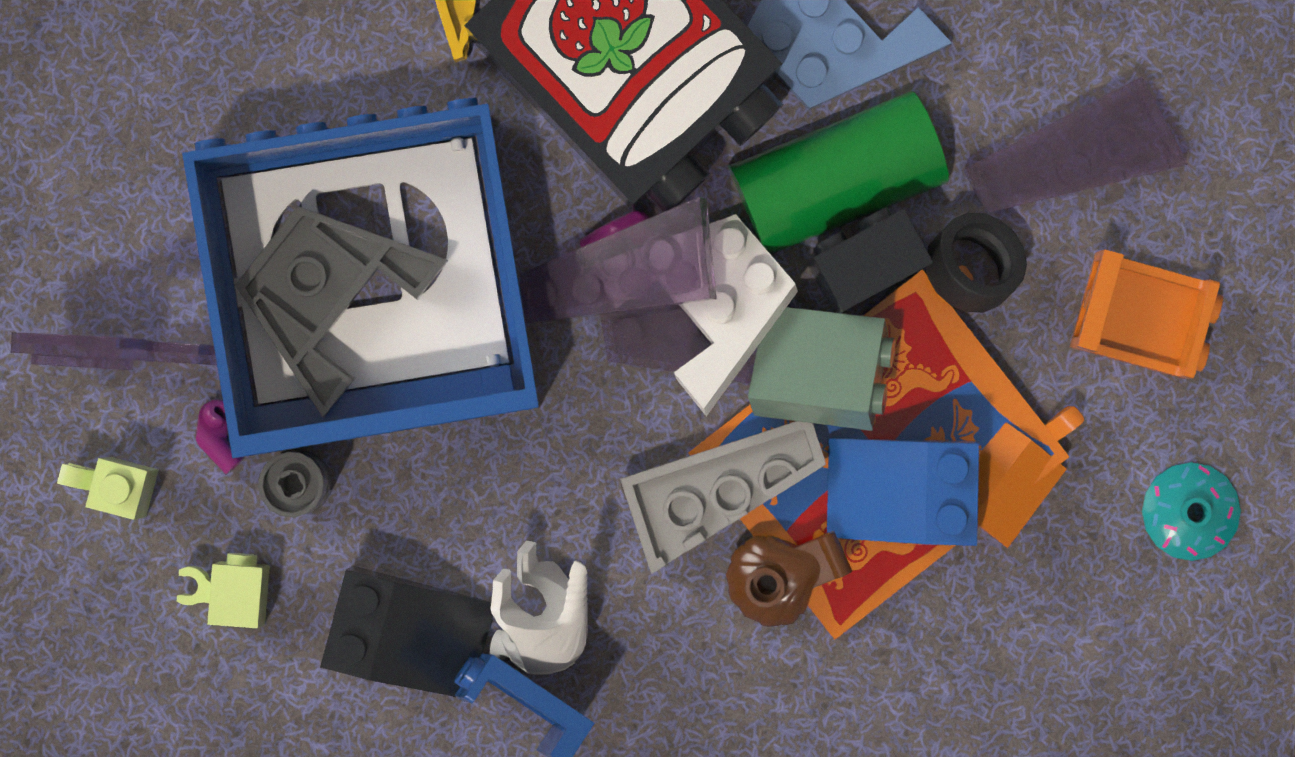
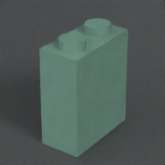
(822, 369)

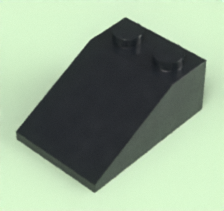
(404, 632)

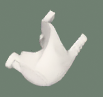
(556, 636)

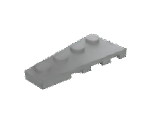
(705, 492)

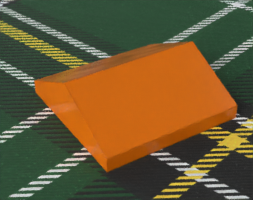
(1006, 482)

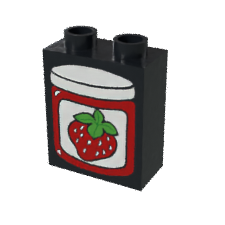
(634, 83)

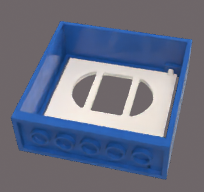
(442, 332)

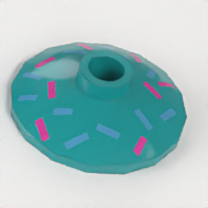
(1167, 507)

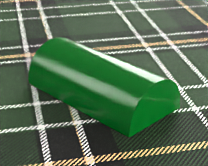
(840, 172)

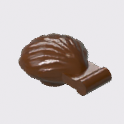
(776, 578)

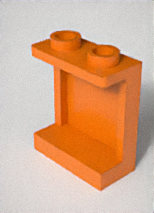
(1146, 316)

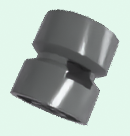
(295, 483)

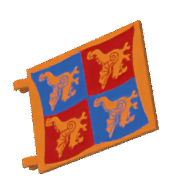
(936, 390)

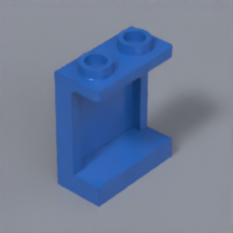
(568, 725)

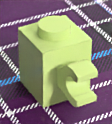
(113, 486)
(234, 592)

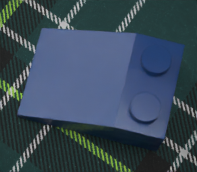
(904, 490)

